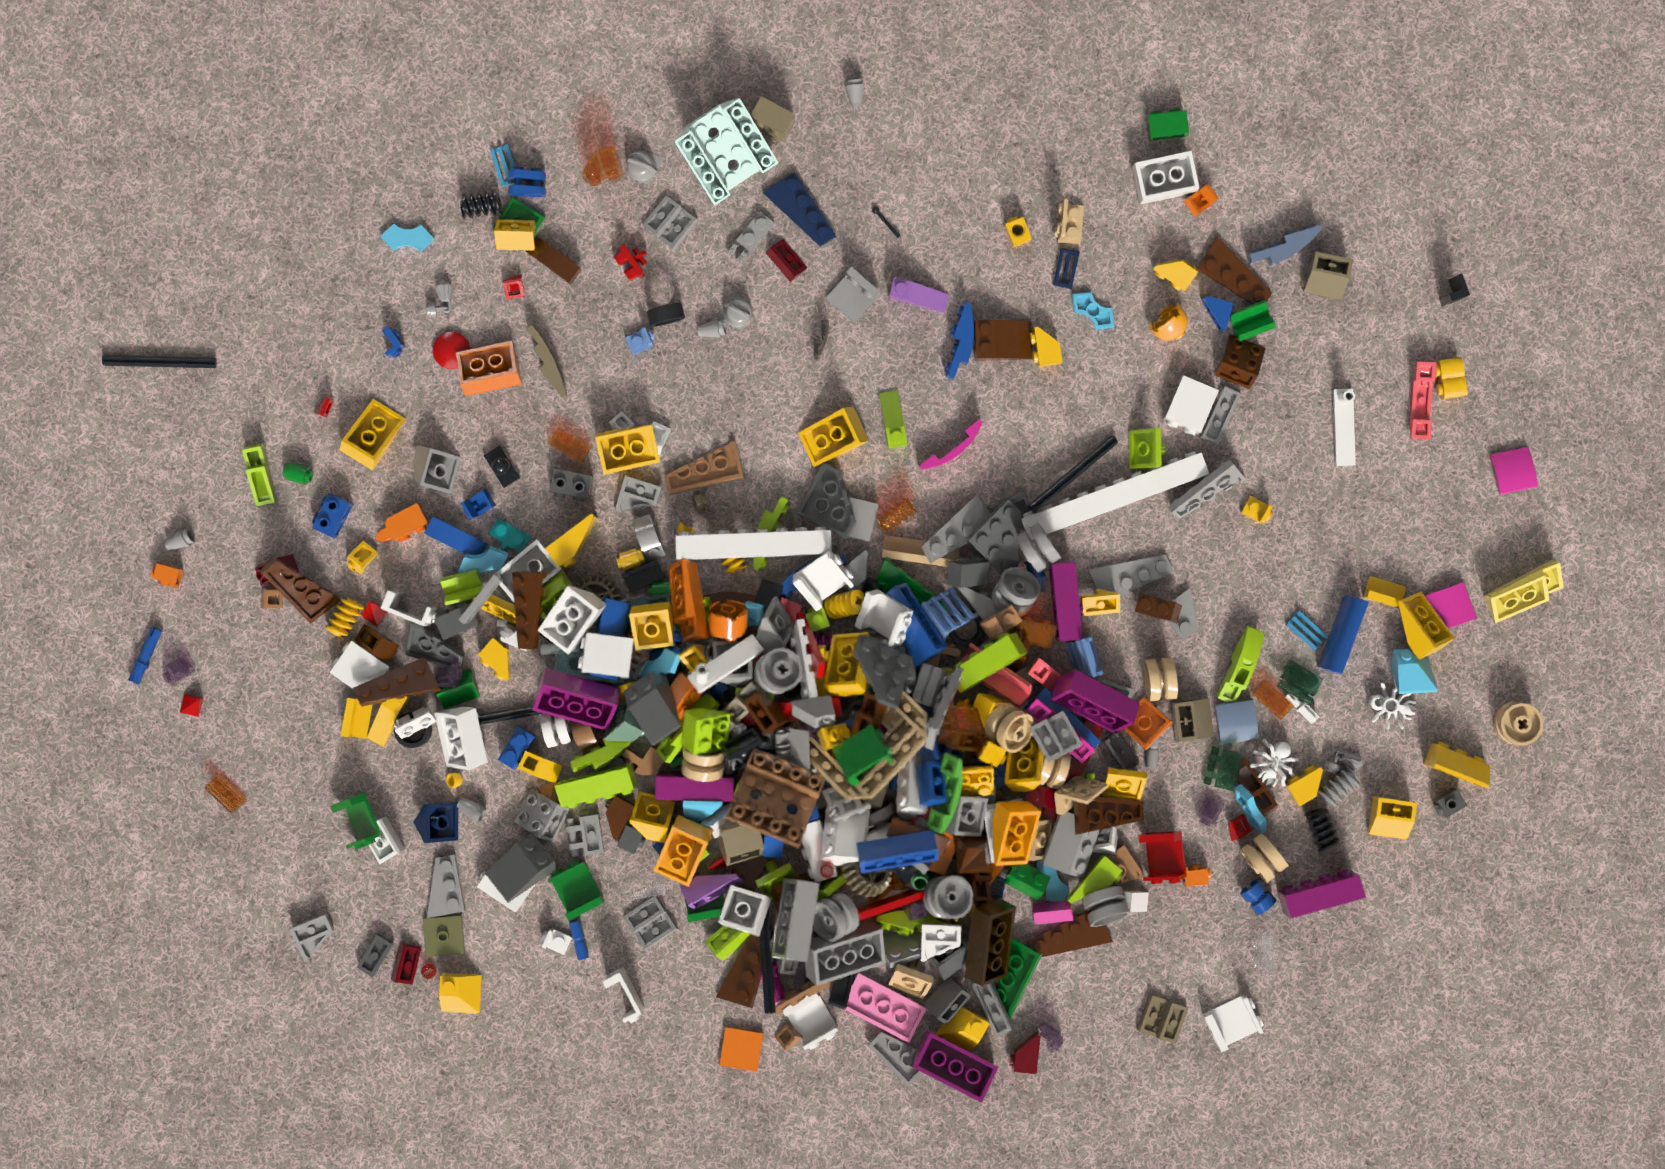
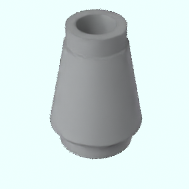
(855, 92)
(715, 328)
(181, 539)
(471, 809)

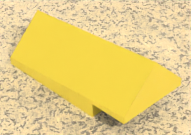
(1525, 591)

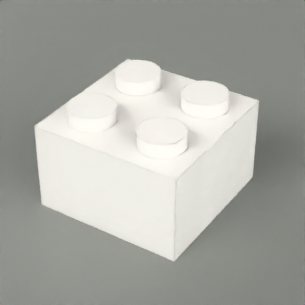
(744, 910)

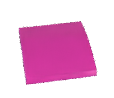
(1514, 470)
(1452, 605)

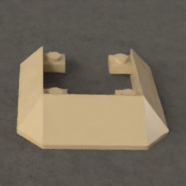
(904, 736)

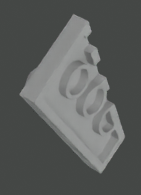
(1206, 489)
(955, 530)

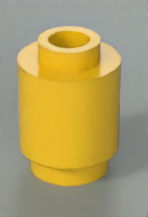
(630, 559)

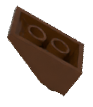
(1002, 340)

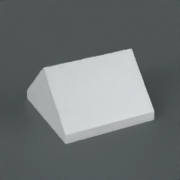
(387, 844)

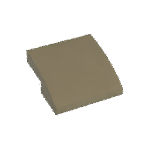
(1170, 1021)

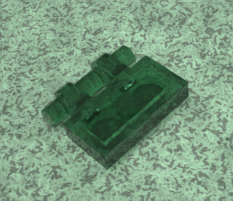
(1302, 679)
(1228, 768)

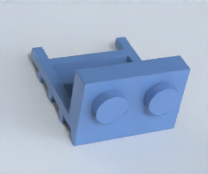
(939, 616)
(1084, 656)

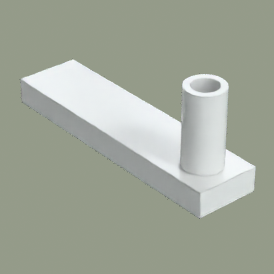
(1344, 427)
(725, 664)

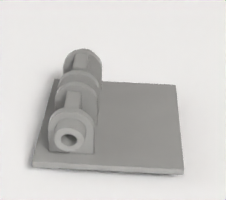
(793, 746)

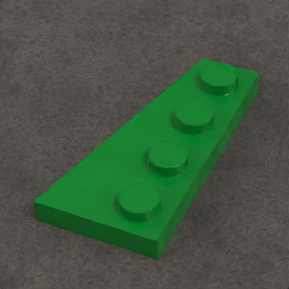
(892, 575)
(1020, 970)

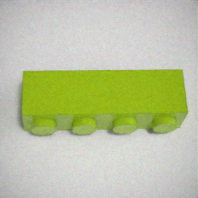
(990, 660)
(596, 785)

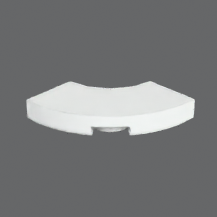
(717, 818)

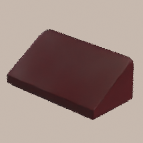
(786, 260)
(406, 963)

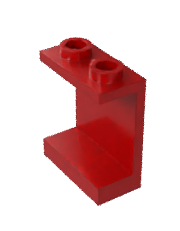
(1164, 856)

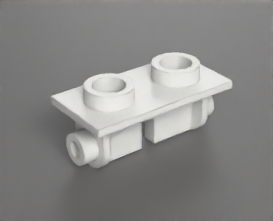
(422, 719)

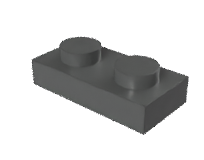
(375, 955)

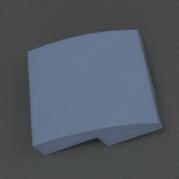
(1236, 721)

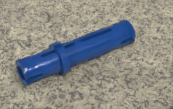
(146, 652)

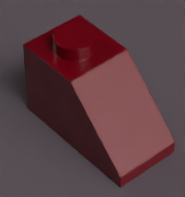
(1041, 797)
(1026, 1055)

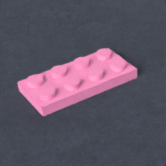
(884, 1007)

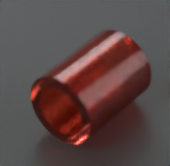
(824, 874)

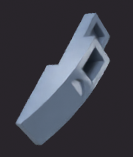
(1291, 244)

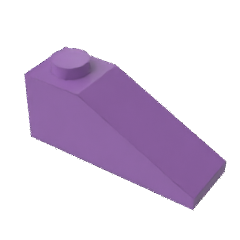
(918, 295)
(707, 888)

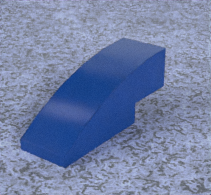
(454, 537)

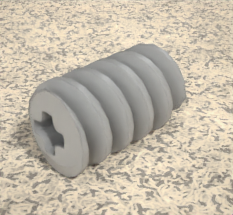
(1339, 787)

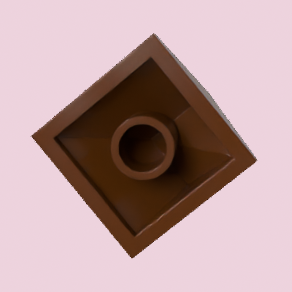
(972, 854)

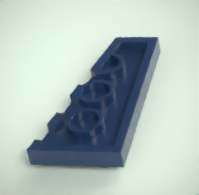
(798, 205)

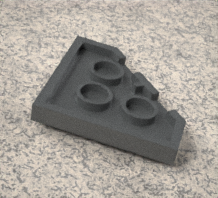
(829, 502)
(997, 535)
(883, 669)

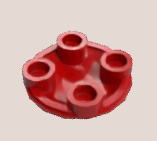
(446, 347)

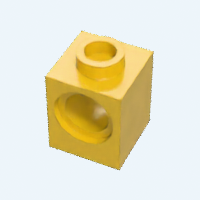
(1017, 240)

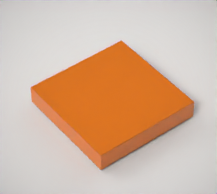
(1148, 724)
(741, 1048)

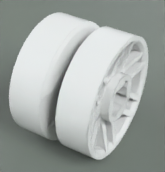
(555, 729)

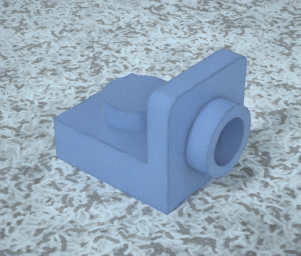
(640, 341)

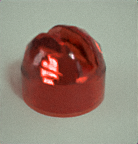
(430, 975)

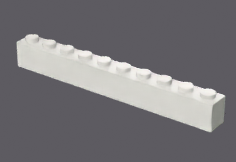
(1117, 495)

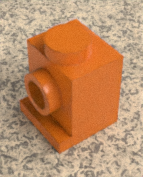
(167, 574)
(1197, 875)

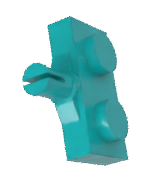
(509, 536)

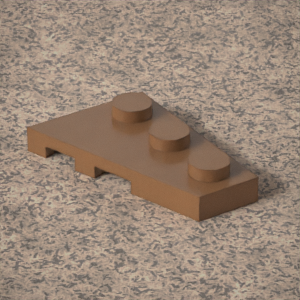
(1126, 863)
(795, 997)

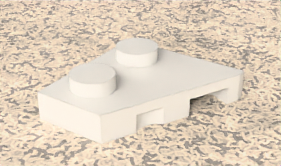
(939, 939)

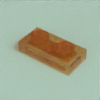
(569, 445)
(1272, 700)
(225, 794)

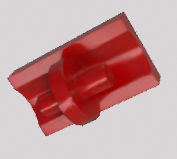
(624, 256)

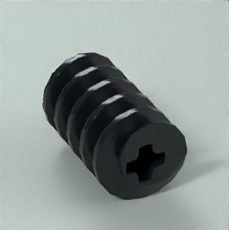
(480, 204)
(1323, 828)

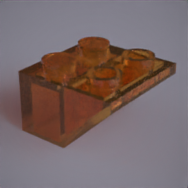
(603, 166)
(1038, 634)
(962, 729)

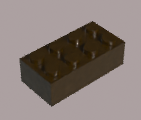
(990, 941)

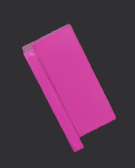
(1052, 912)

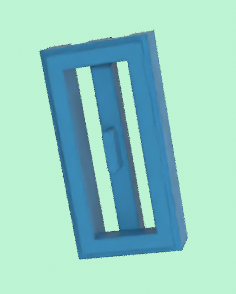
(500, 149)
(1302, 626)

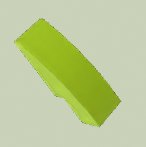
(259, 474)

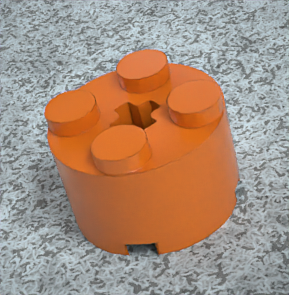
(728, 620)

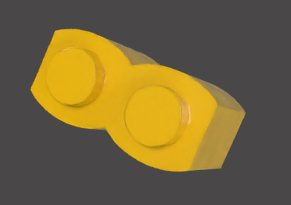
(1451, 378)

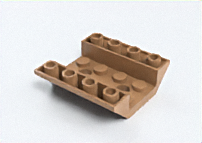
(779, 786)

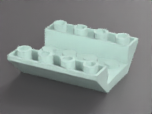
(736, 139)

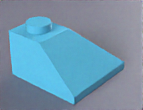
(1411, 673)
(699, 810)

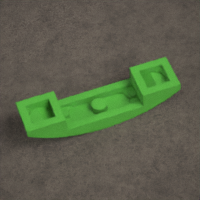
(942, 815)

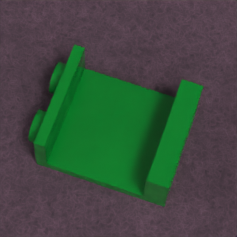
(862, 752)
(361, 819)
(576, 889)

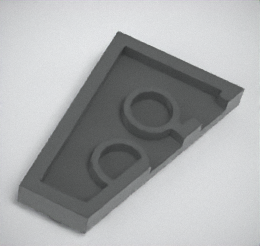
(436, 650)

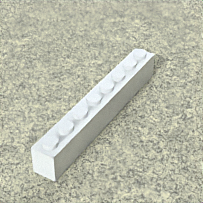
(752, 544)

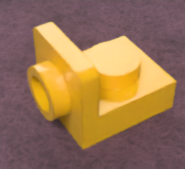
(1257, 510)
(361, 557)

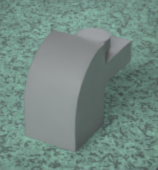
(648, 537)

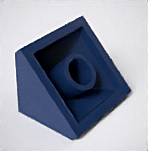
(438, 822)

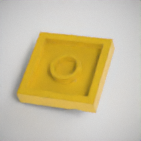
(1124, 784)

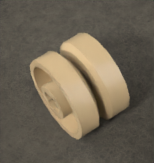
(1160, 679)
(1009, 727)
(1521, 733)
(704, 766)
(1056, 771)
(1263, 858)

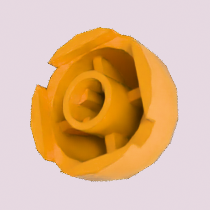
(1173, 323)

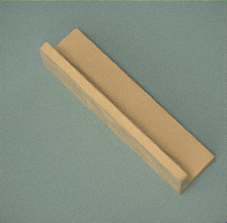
(911, 551)

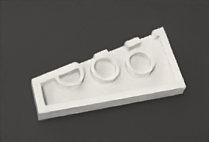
(798, 644)

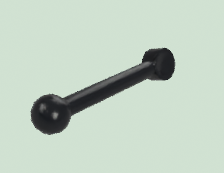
(875, 210)

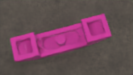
(934, 462)
(1041, 711)

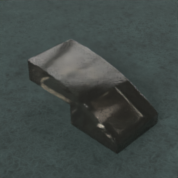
(819, 344)

